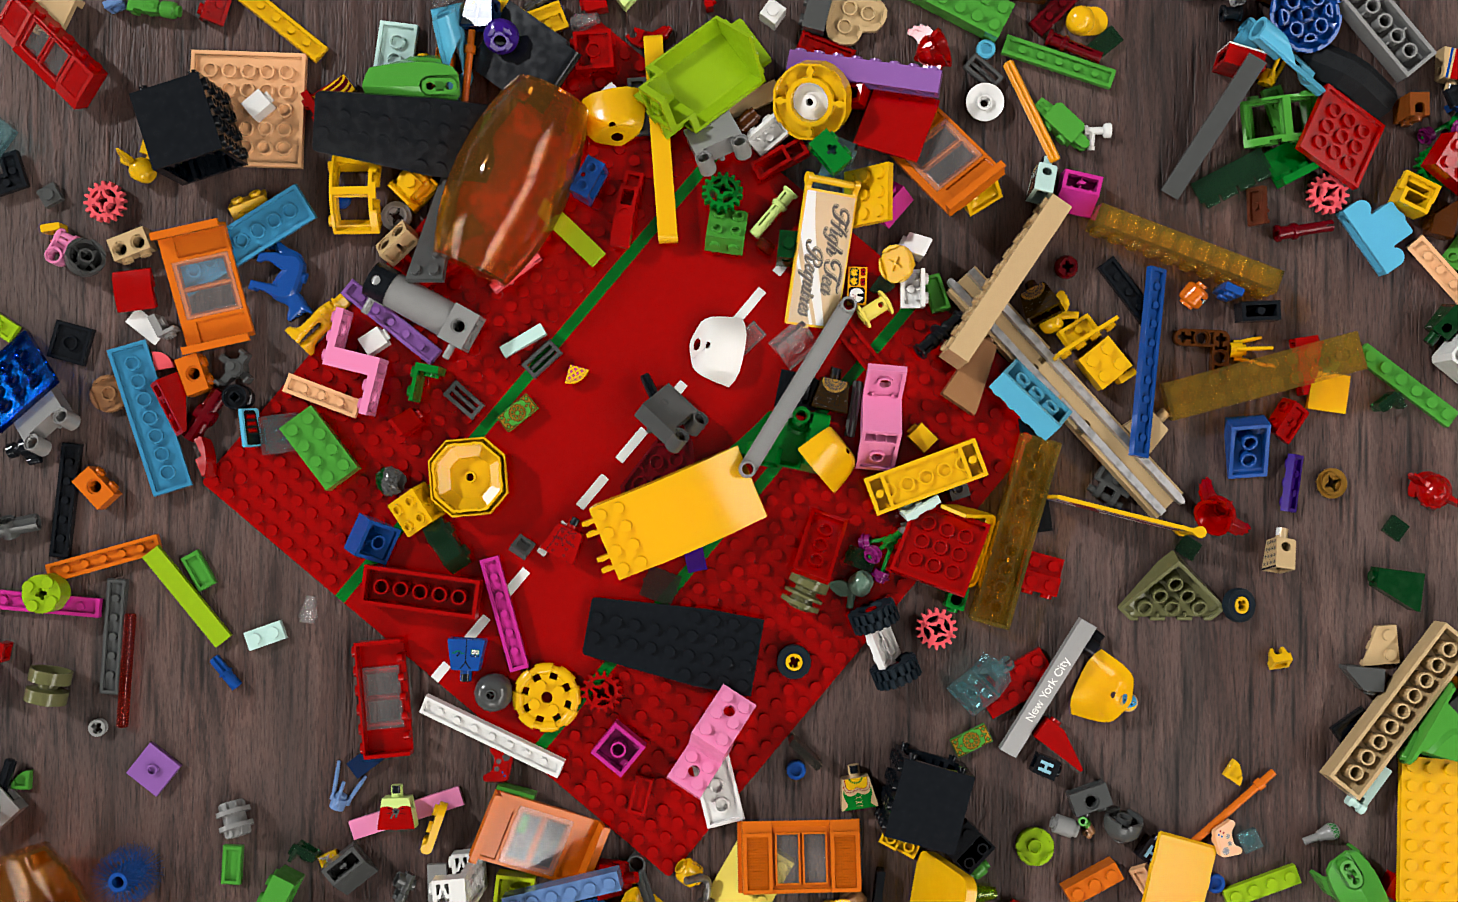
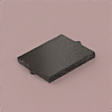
(660, 585)

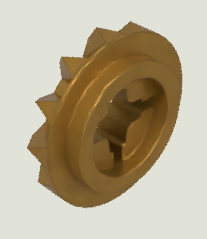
(1339, 486)

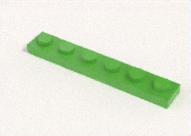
(1058, 62)
(1408, 387)

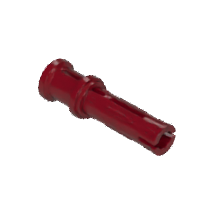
(1064, 43)
(1294, 230)

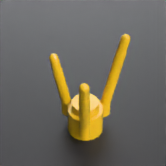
(1269, 76)
(1238, 349)

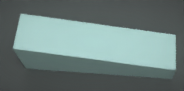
(523, 340)

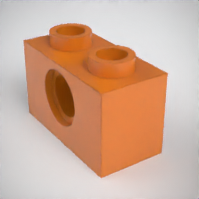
(187, 366)
(87, 481)

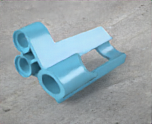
(450, 35)
(1276, 45)

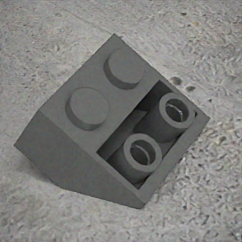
(349, 868)

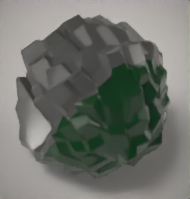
(390, 481)

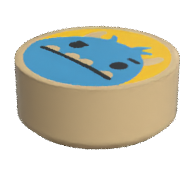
(1133, 704)

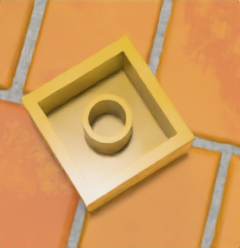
(1102, 363)

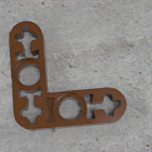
(1210, 342)

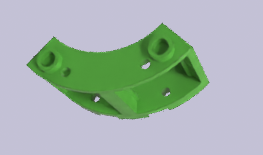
(1307, 102)

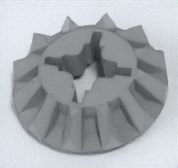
(393, 208)

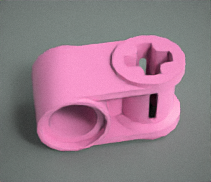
(58, 245)

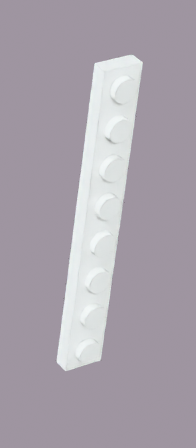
(492, 735)

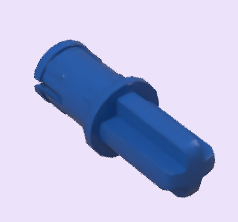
(225, 672)

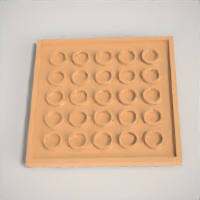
(280, 135)

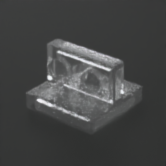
(793, 344)

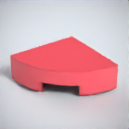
(162, 361)

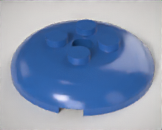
(1312, 33)

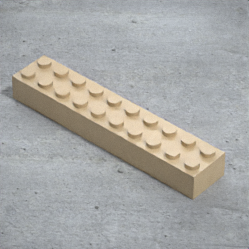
(1004, 281)
(1395, 711)

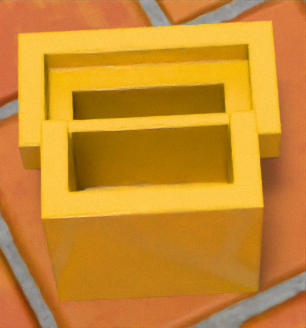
(1414, 195)

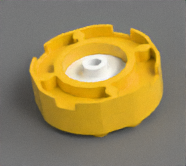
(812, 98)

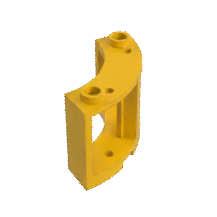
(368, 226)

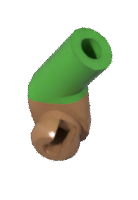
(1089, 828)

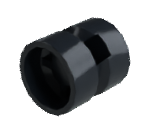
(238, 397)

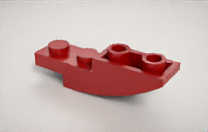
(626, 209)

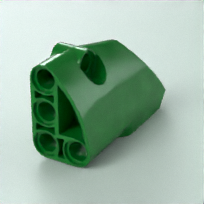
(793, 435)

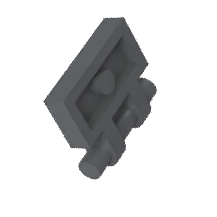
(1107, 480)

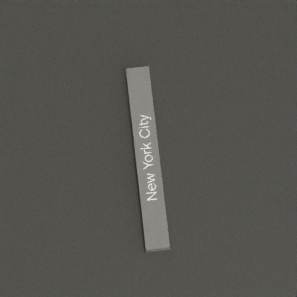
(1047, 687)

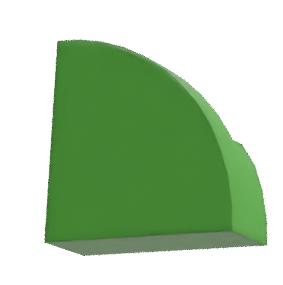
(23, 781)

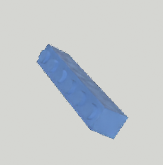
(570, 888)

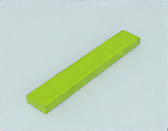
(187, 596)

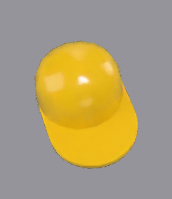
(1086, 21)

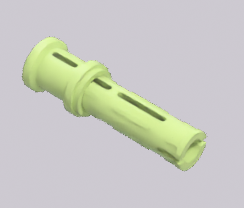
(778, 205)

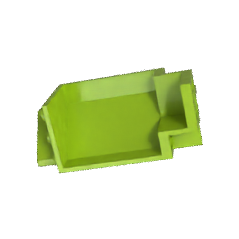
(703, 76)

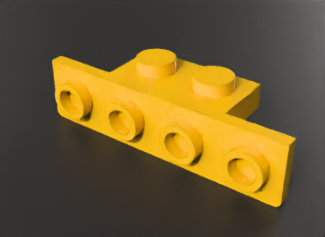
(1079, 332)

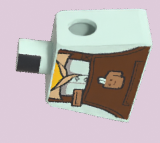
(1042, 181)

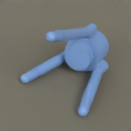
(339, 798)

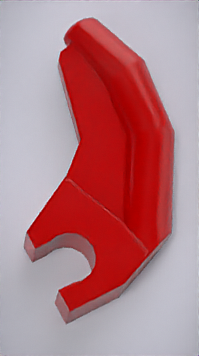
(638, 40)

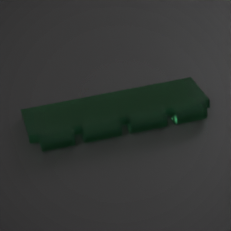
(1237, 173)

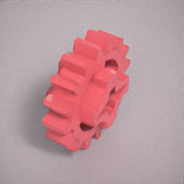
(1318, 190)
(108, 205)
(939, 620)

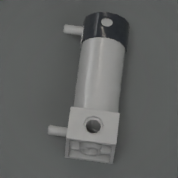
(422, 306)

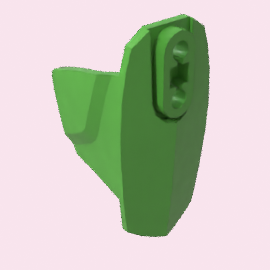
(412, 76)
(1435, 733)
(1343, 888)

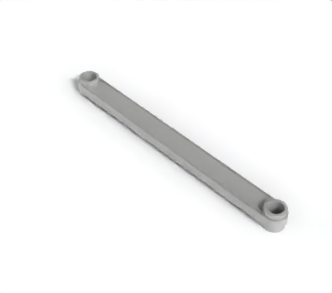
(797, 386)

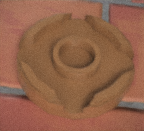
(106, 394)

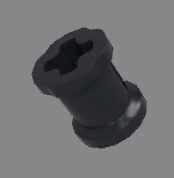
(1230, 13)

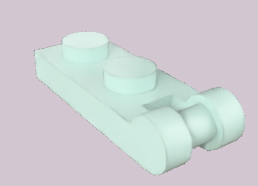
(1362, 805)

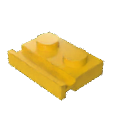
(551, 15)

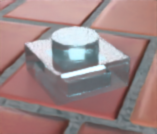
(1249, 840)

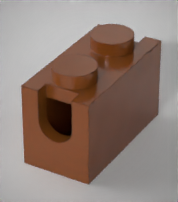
(1411, 108)

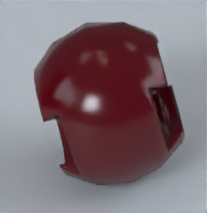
(1070, 261)

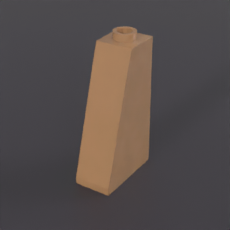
(968, 382)

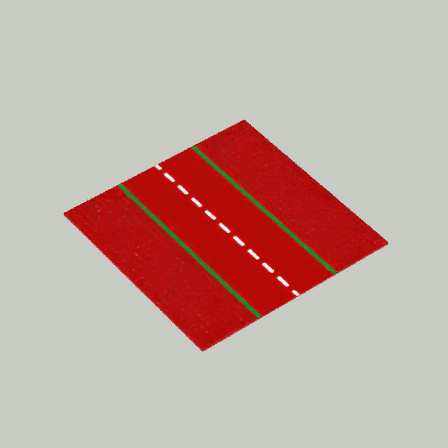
(584, 441)

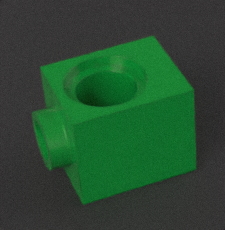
(954, 607)

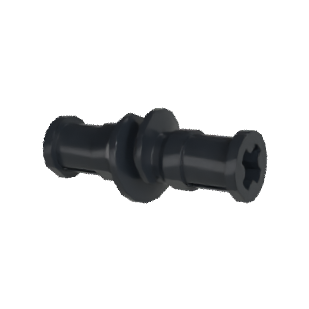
(937, 335)

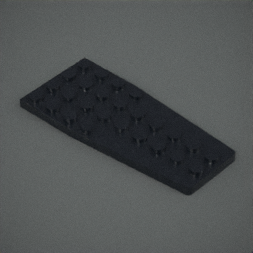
(394, 130)
(676, 642)

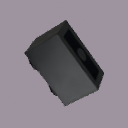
(1257, 311)

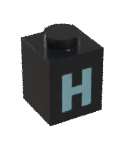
(1045, 766)
(1146, 847)

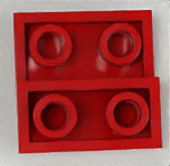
(134, 290)

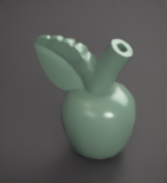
(858, 585)

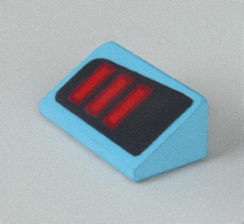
(249, 427)

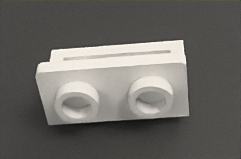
(767, 135)
(913, 290)

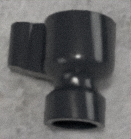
(16, 449)
(1093, 644)

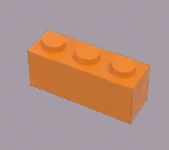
(1091, 880)

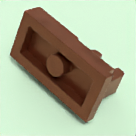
(1257, 206)

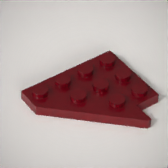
(657, 463)

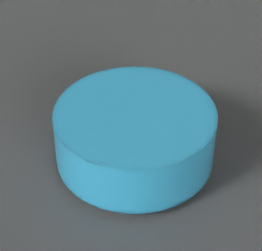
(985, 49)

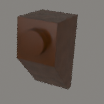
(1442, 223)

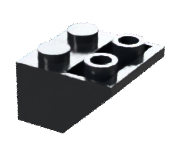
(971, 848)

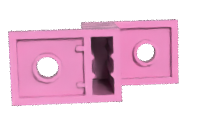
(338, 357)
(881, 417)
(711, 741)

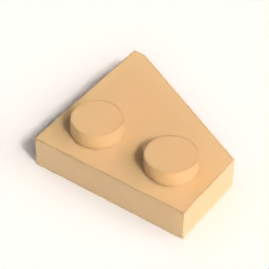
(1382, 646)

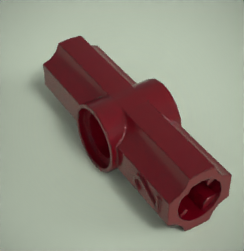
(204, 415)

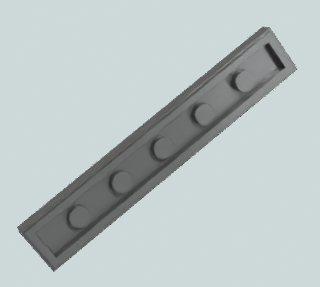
(112, 635)

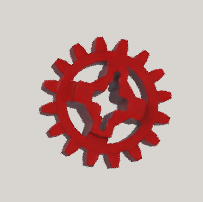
(594, 686)

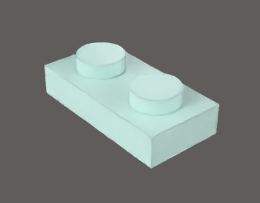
(913, 510)
(265, 635)

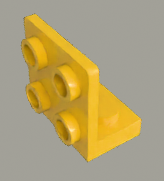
(415, 509)

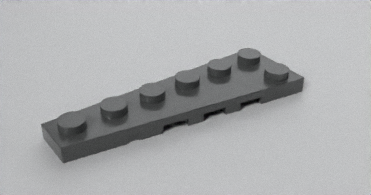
(426, 265)

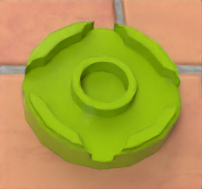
(1034, 846)

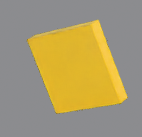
(1329, 395)

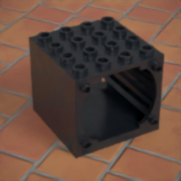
(189, 128)
(924, 798)

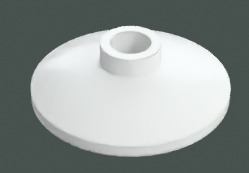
(988, 93)

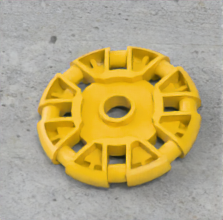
(542, 708)

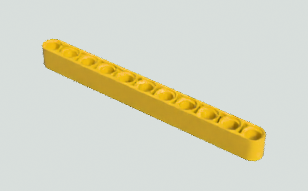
(661, 160)

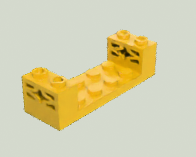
(925, 476)

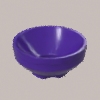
(504, 28)

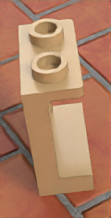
(61, 9)

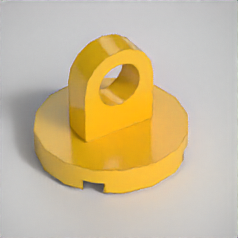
(896, 263)

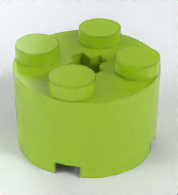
(35, 591)

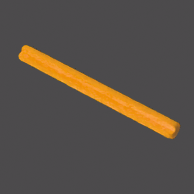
(1031, 111)

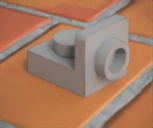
(160, 326)

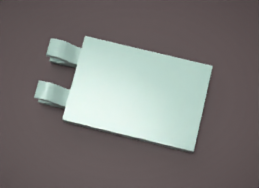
(395, 42)

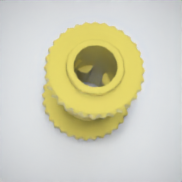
(872, 309)

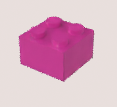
(619, 748)

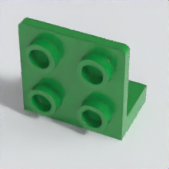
(1287, 164)
(418, 373)

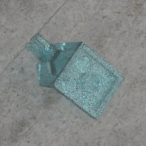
(982, 683)

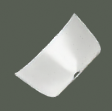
(724, 357)

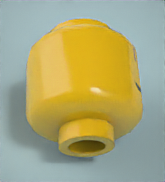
(687, 867)

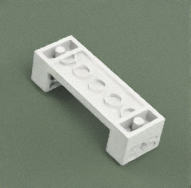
(460, 885)

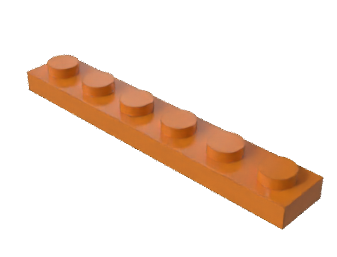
(104, 557)

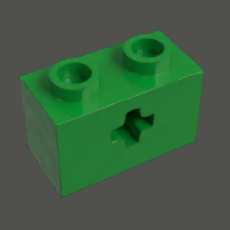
(831, 162)

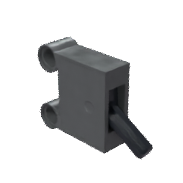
(668, 411)

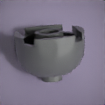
(84, 257)
(501, 688)
(1122, 825)

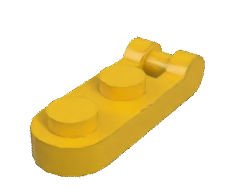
(433, 827)

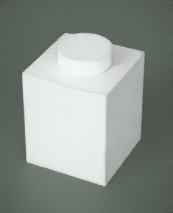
(772, 14)
(259, 105)
(375, 341)

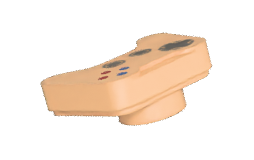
(1223, 839)

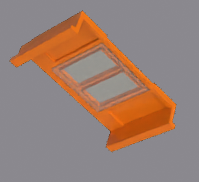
(951, 166)
(205, 285)
(538, 838)
(799, 856)

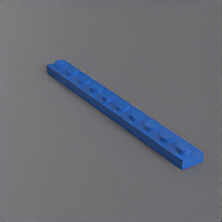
(1147, 362)

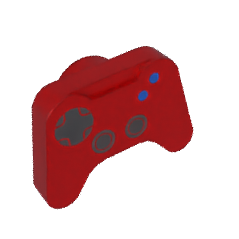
(501, 768)

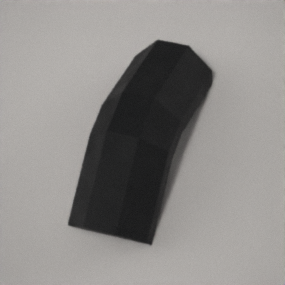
(1353, 78)

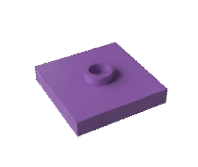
(154, 768)

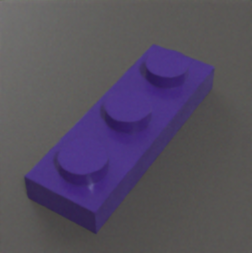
(1291, 483)

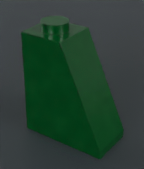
(1399, 586)

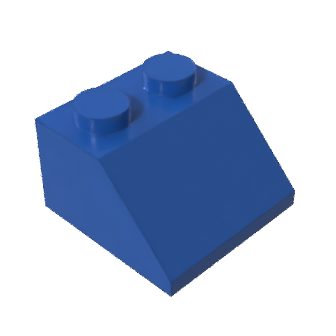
(372, 539)

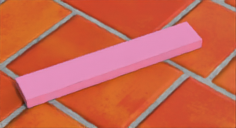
(424, 806)

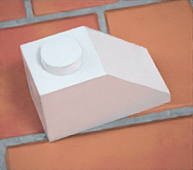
(916, 244)

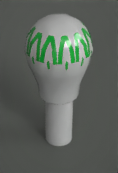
(1329, 831)

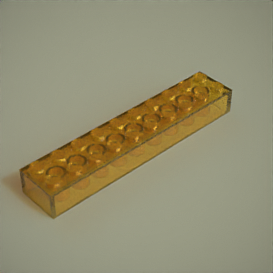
(1183, 251)
(1263, 375)
(1015, 531)

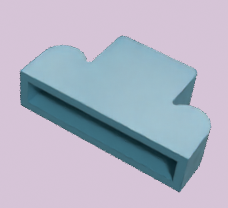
(1376, 233)

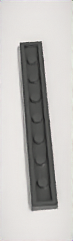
(1213, 125)

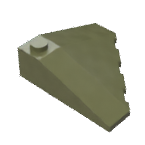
(1171, 591)

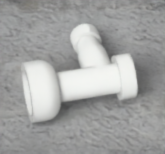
(1090, 132)

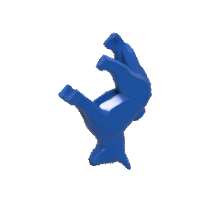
(288, 282)

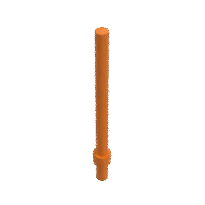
(469, 50)
(1258, 785)

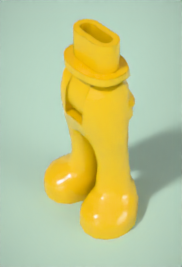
(322, 316)

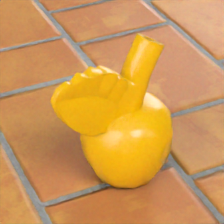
(139, 168)
(1056, 323)

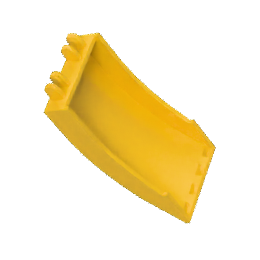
(675, 513)

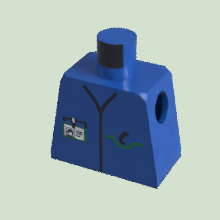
(466, 655)

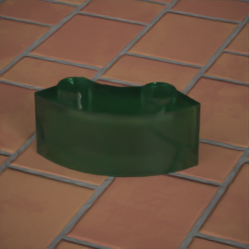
(447, 545)

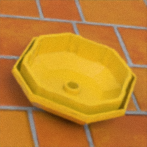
(449, 473)

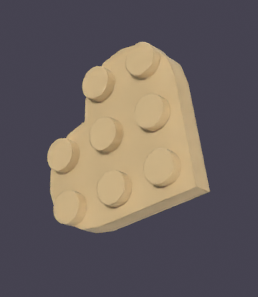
(853, 17)

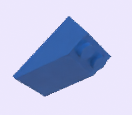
(1247, 446)

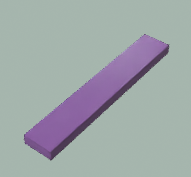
(394, 324)

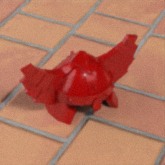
(932, 47)
(1431, 490)
(1217, 512)

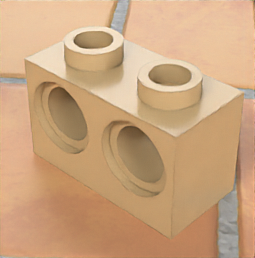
(131, 241)
(397, 243)

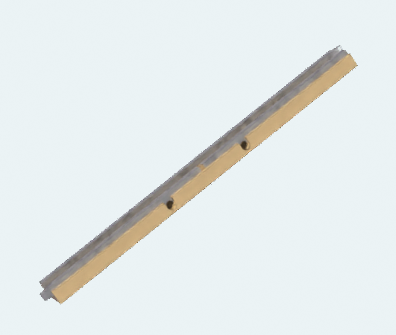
(1089, 418)

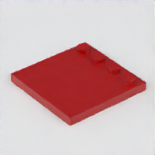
(1340, 137)
(941, 550)

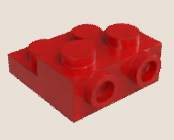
(595, 49)
(1043, 575)

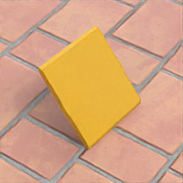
(1179, 870)

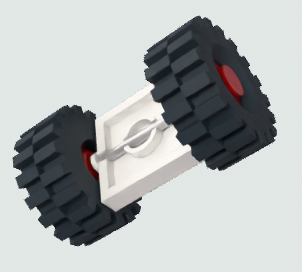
(891, 666)

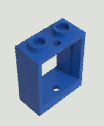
(587, 187)

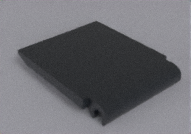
(538, 52)

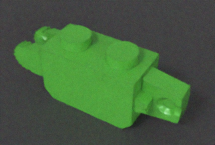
(1063, 124)

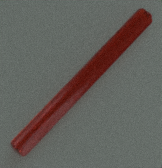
(126, 670)

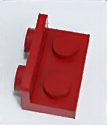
(214, 11)
(1287, 419)

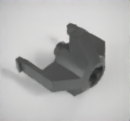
(235, 369)

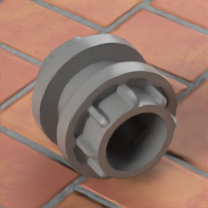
(234, 818)

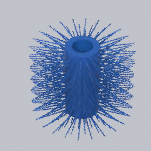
(129, 876)

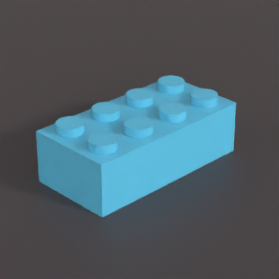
(1030, 399)

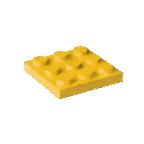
(875, 195)

